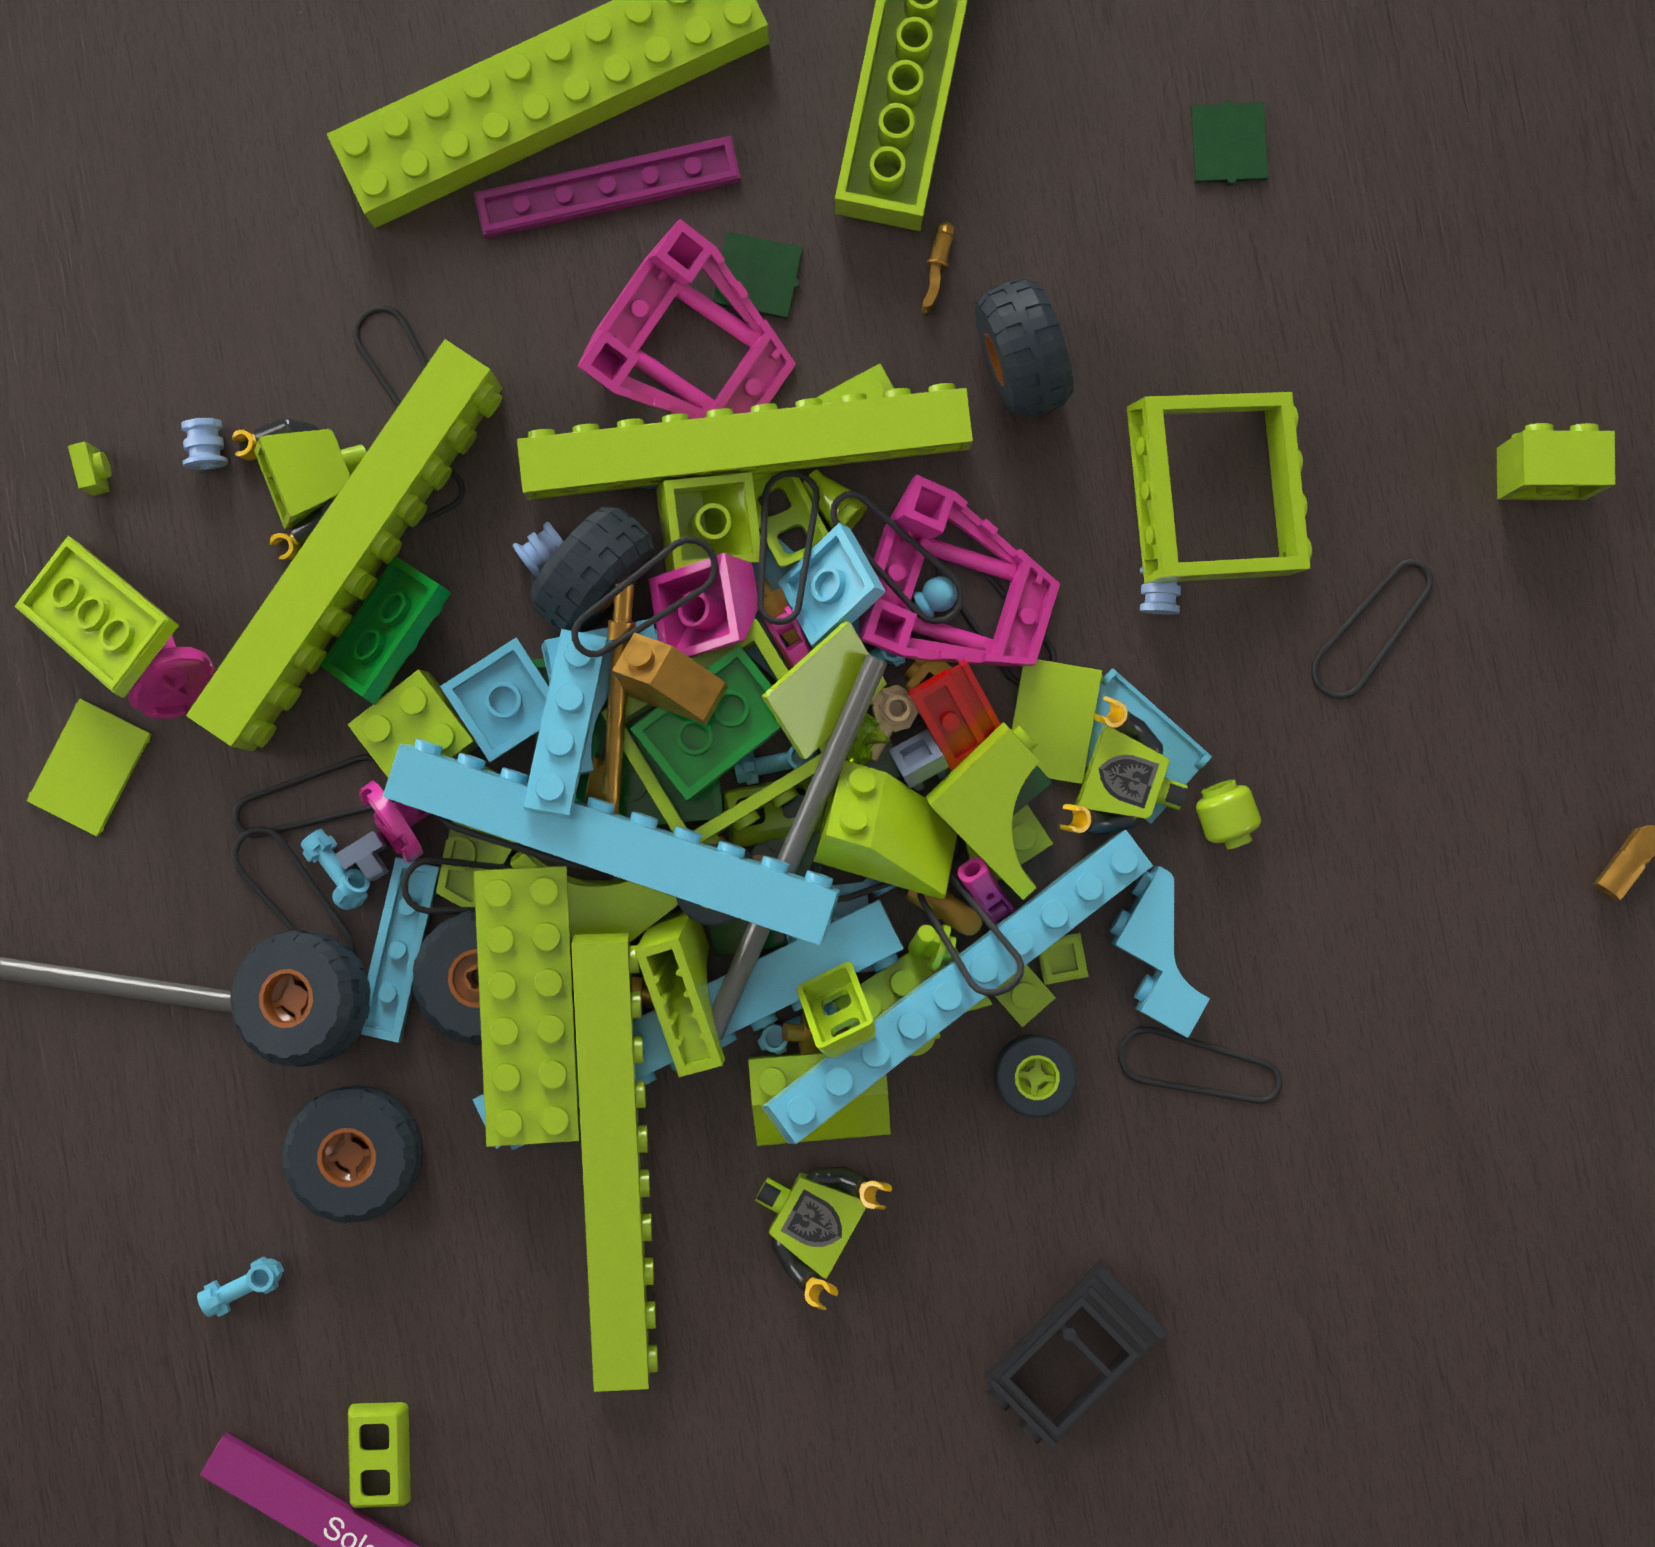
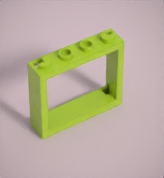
(1155, 496)
(746, 811)

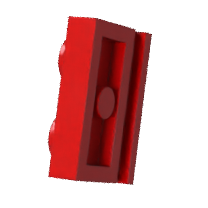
(955, 712)

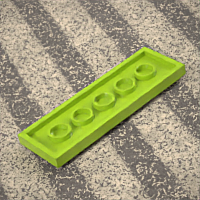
(526, 1005)

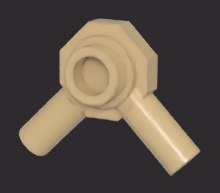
(893, 712)

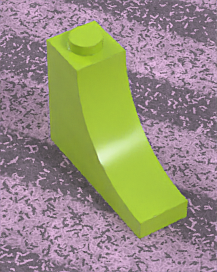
(981, 800)
(608, 904)
(675, 973)

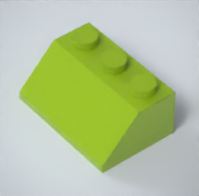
(859, 1118)

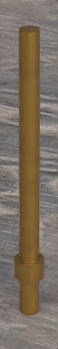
(617, 696)

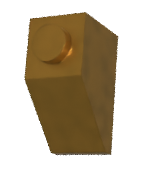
(668, 679)

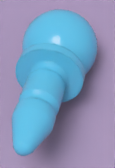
(937, 595)

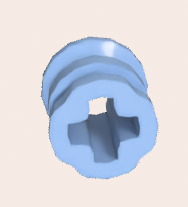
(203, 444)
(539, 548)
(1160, 598)

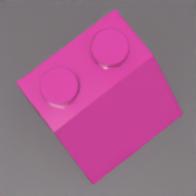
(713, 618)

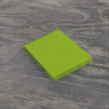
(816, 689)
(1058, 713)
(89, 767)

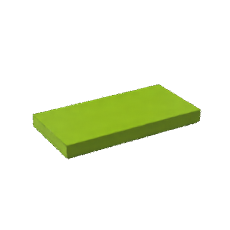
(96, 616)

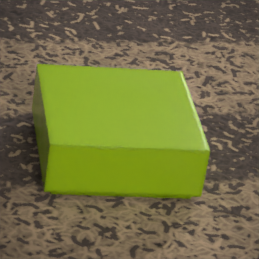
(1063, 960)

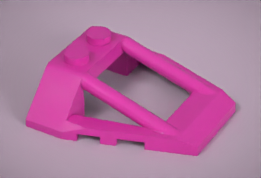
(657, 281)
(1026, 609)

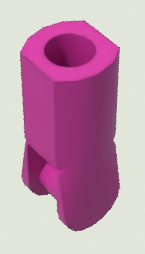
(795, 651)
(985, 889)

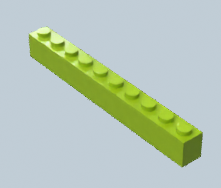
(745, 442)
(612, 1161)

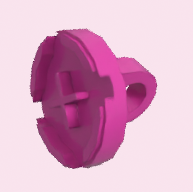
(172, 682)
(394, 821)

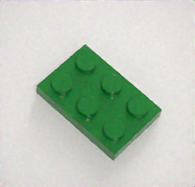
(385, 630)
(699, 753)

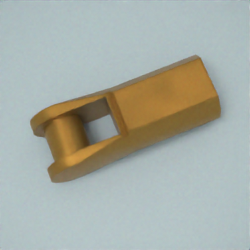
(1627, 863)
(951, 911)

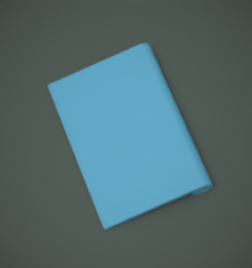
(1184, 753)

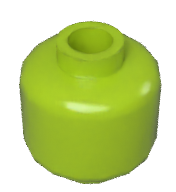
(1228, 814)

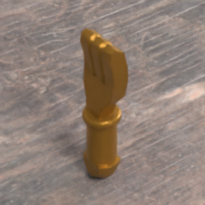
(938, 262)

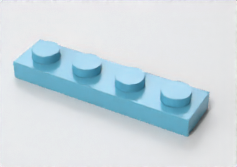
(565, 726)
(395, 950)

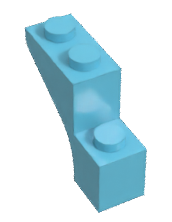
(1149, 936)

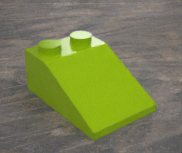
(885, 832)

